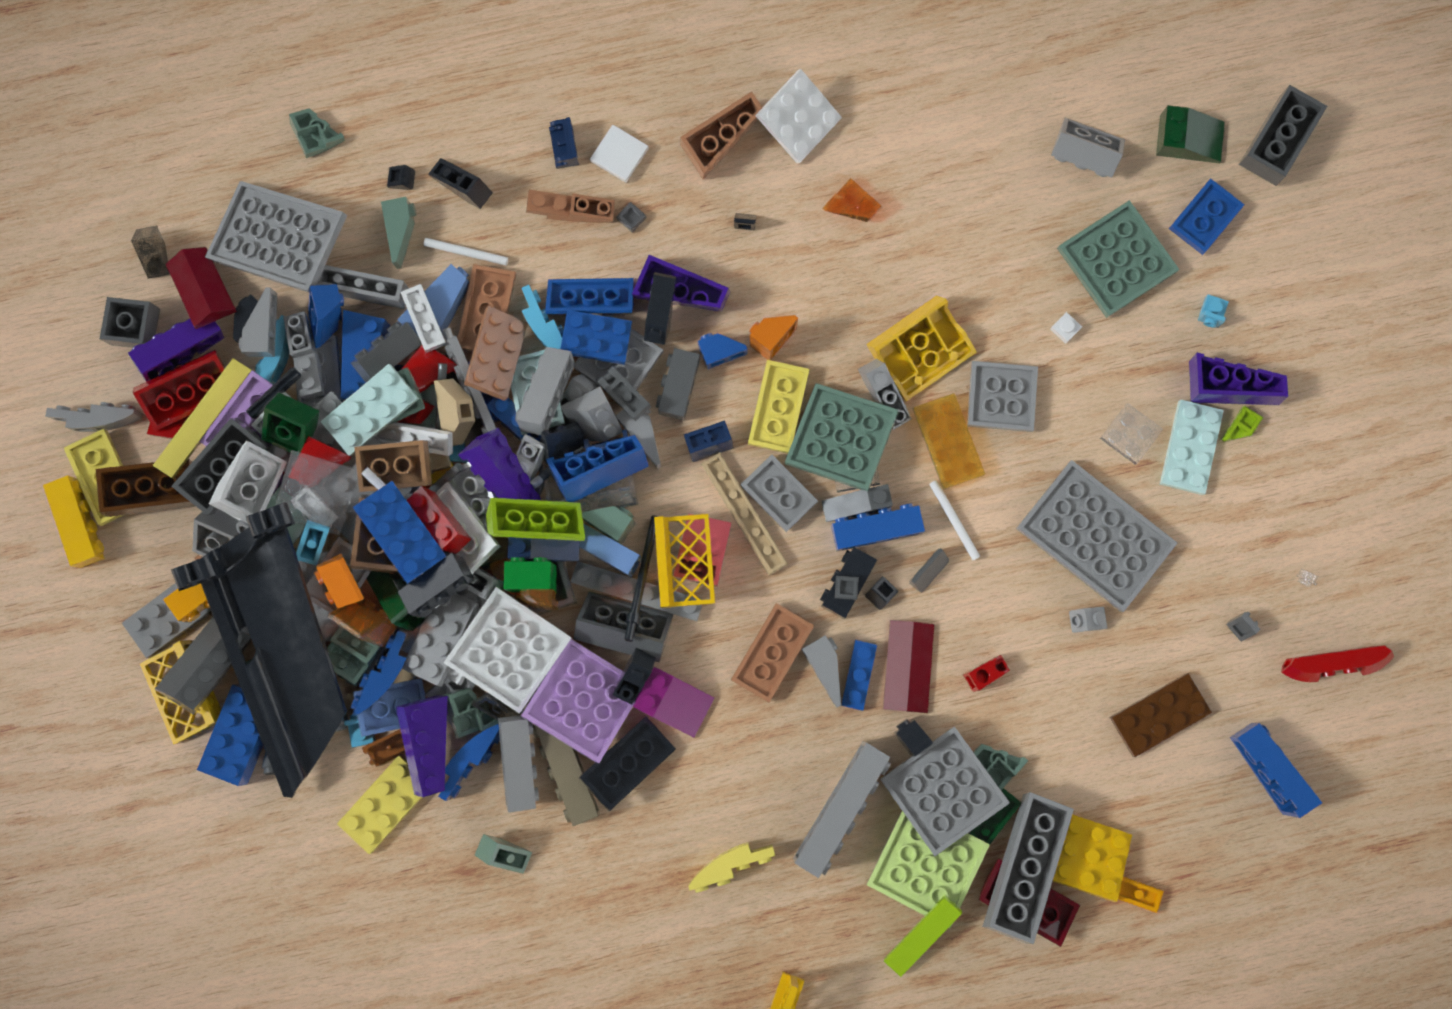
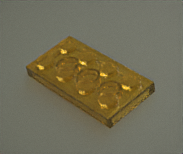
(948, 441)

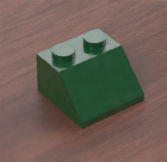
(288, 423)

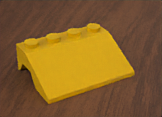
(922, 347)

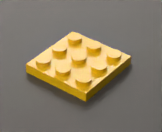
(1093, 858)

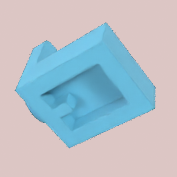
(1213, 311)
(355, 735)

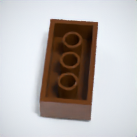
(137, 490)

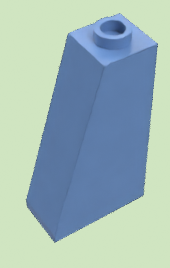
(444, 297)
(610, 551)

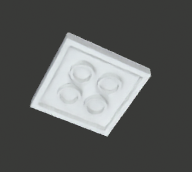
(798, 116)

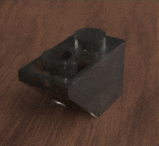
(151, 251)

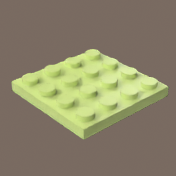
(917, 877)

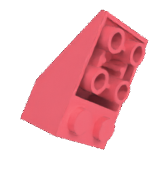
(719, 537)

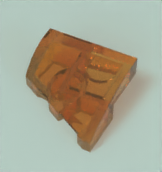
(853, 203)
(538, 598)

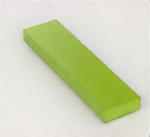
(922, 935)

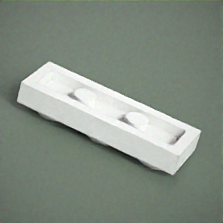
(423, 318)

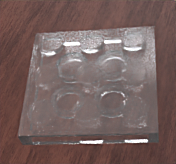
(317, 490)

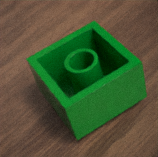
(525, 575)

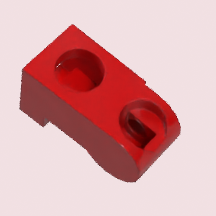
(986, 673)

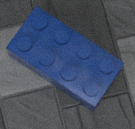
(399, 532)
(233, 743)

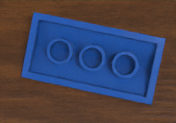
(590, 295)

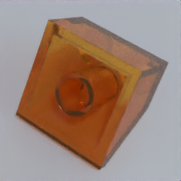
(364, 621)

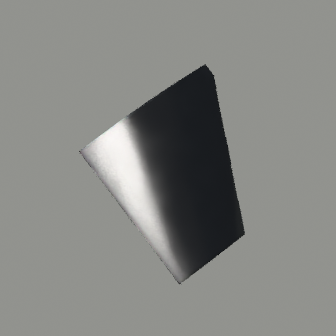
(562, 441)

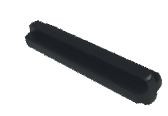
(280, 386)

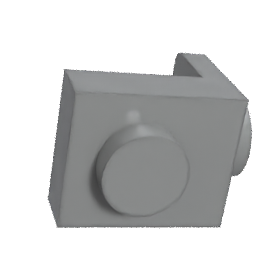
(1088, 619)

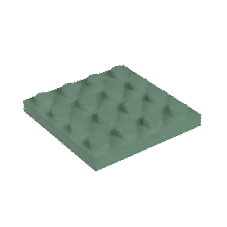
(1118, 259)
(841, 437)

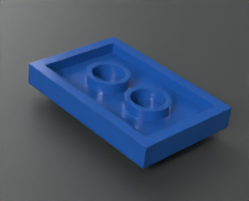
(1206, 216)
(596, 337)

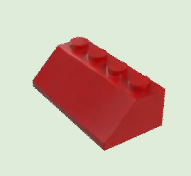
(178, 390)

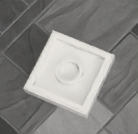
(619, 153)

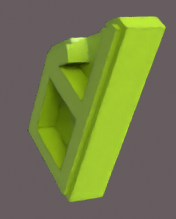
(1243, 425)

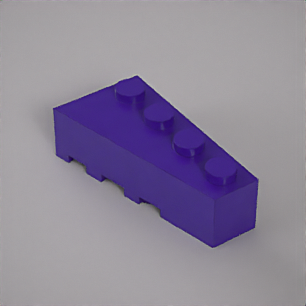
(1234, 383)
(498, 467)

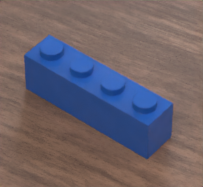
(877, 528)

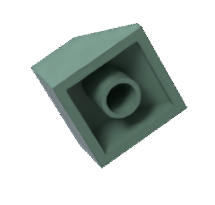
(611, 521)

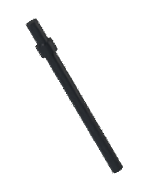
(633, 616)

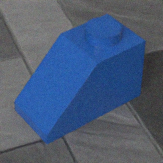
(720, 349)

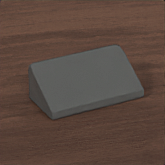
(929, 570)

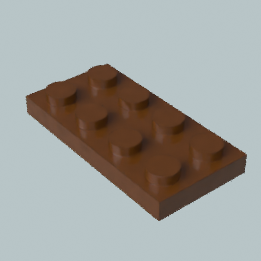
(1160, 715)

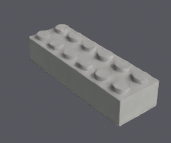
(840, 810)
(1028, 868)

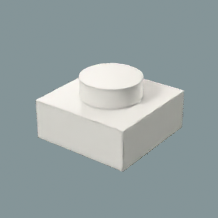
(1066, 327)

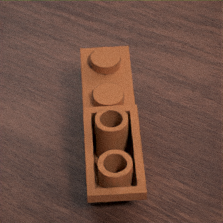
(570, 208)

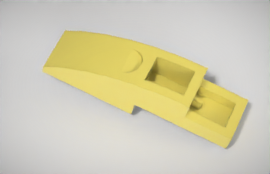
(720, 868)

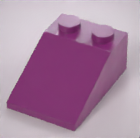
(673, 702)

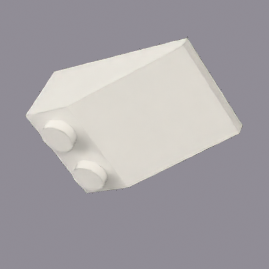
(248, 482)

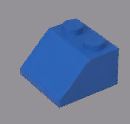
(324, 312)

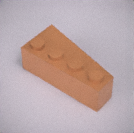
(719, 134)

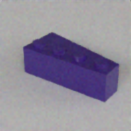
(690, 288)
(173, 348)
(424, 740)

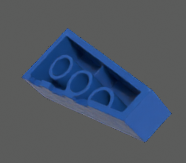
(1275, 771)

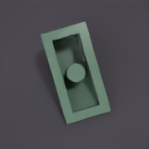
(502, 854)

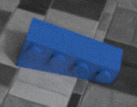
(357, 334)
(597, 467)

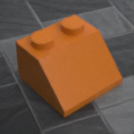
(772, 334)
(339, 581)

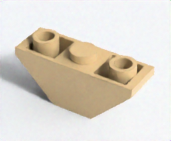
(454, 409)

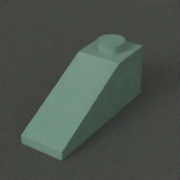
(399, 225)

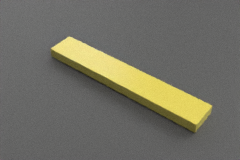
(201, 419)

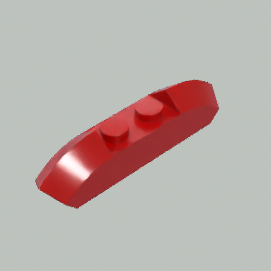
(1364, 659)

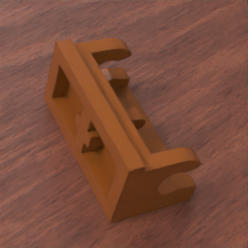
(385, 748)

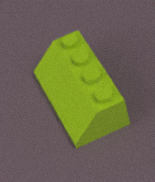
(535, 519)

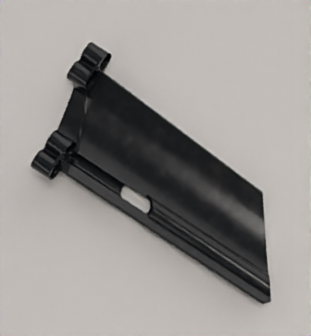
(291, 677)

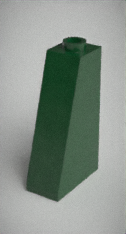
(386, 590)

